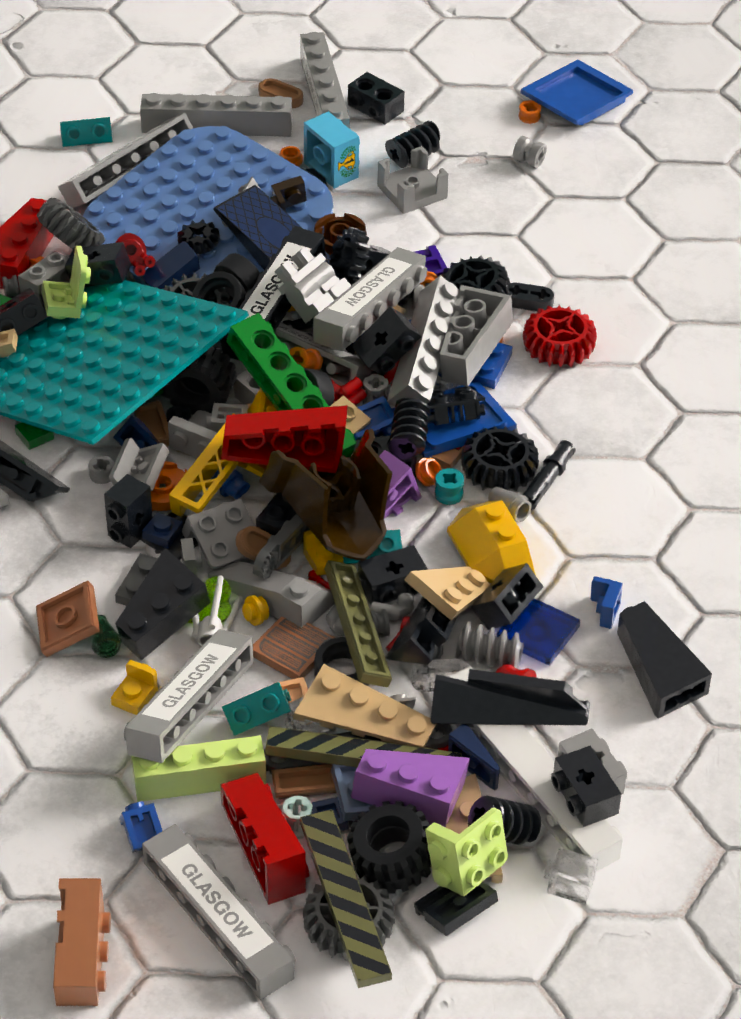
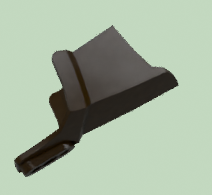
(339, 507)

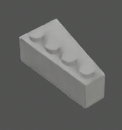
(474, 332)

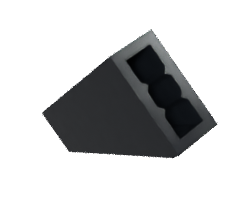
(661, 661)

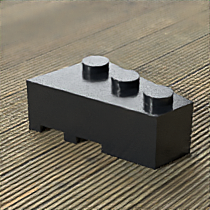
(161, 605)

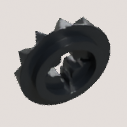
(199, 244)

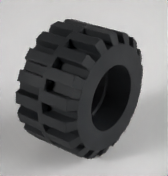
(203, 382)
(388, 825)

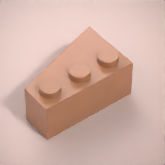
(81, 943)

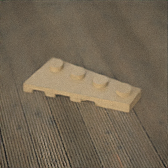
(353, 706)

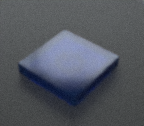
(542, 630)

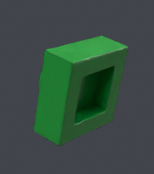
(32, 435)

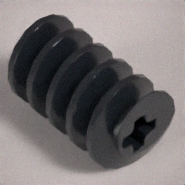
(423, 135)
(409, 428)
(520, 820)

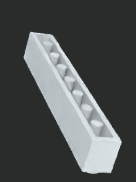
(529, 772)

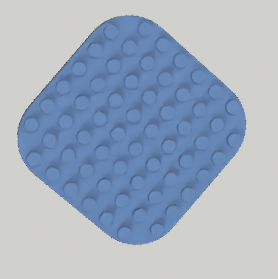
(187, 182)

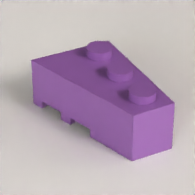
(402, 485)
(416, 779)

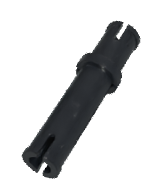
(552, 467)

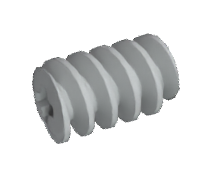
(489, 646)

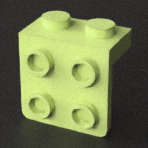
(65, 298)
(468, 857)

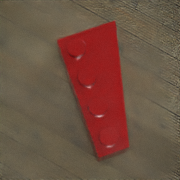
(22, 239)
(300, 434)
(265, 838)

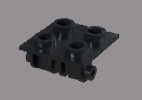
(462, 396)

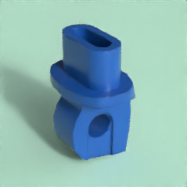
(234, 485)

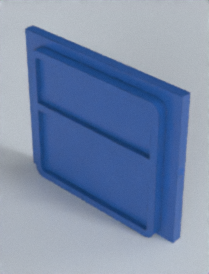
(577, 92)
(454, 435)

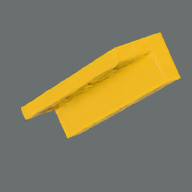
(199, 478)

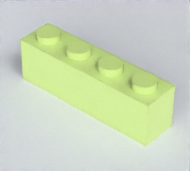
(198, 768)

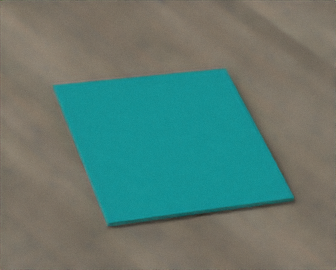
(101, 367)

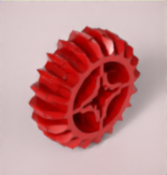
(559, 336)

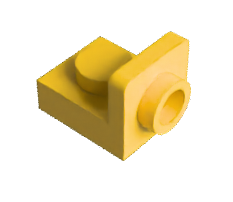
(317, 554)
(136, 688)

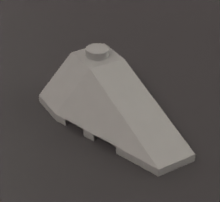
(286, 594)

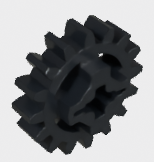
(350, 254)

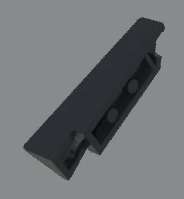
(26, 477)
(420, 635)
(506, 701)

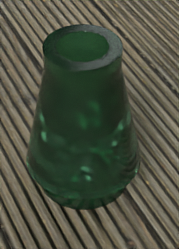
(107, 641)

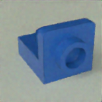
(608, 595)
(140, 824)

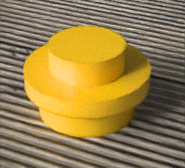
(255, 610)

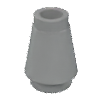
(516, 503)

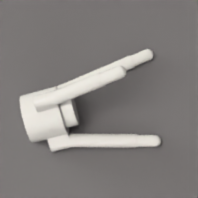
(210, 624)

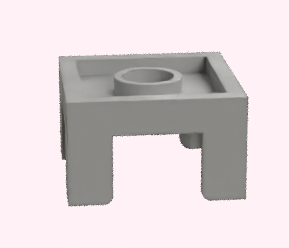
(413, 185)

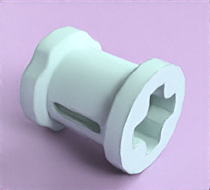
(291, 814)

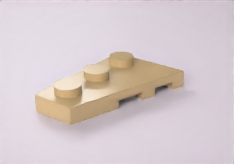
(449, 588)

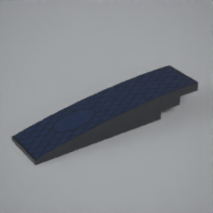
(259, 226)

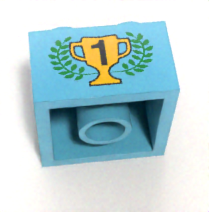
(331, 149)

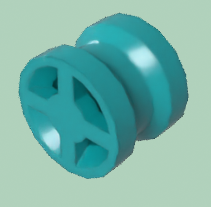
(449, 486)

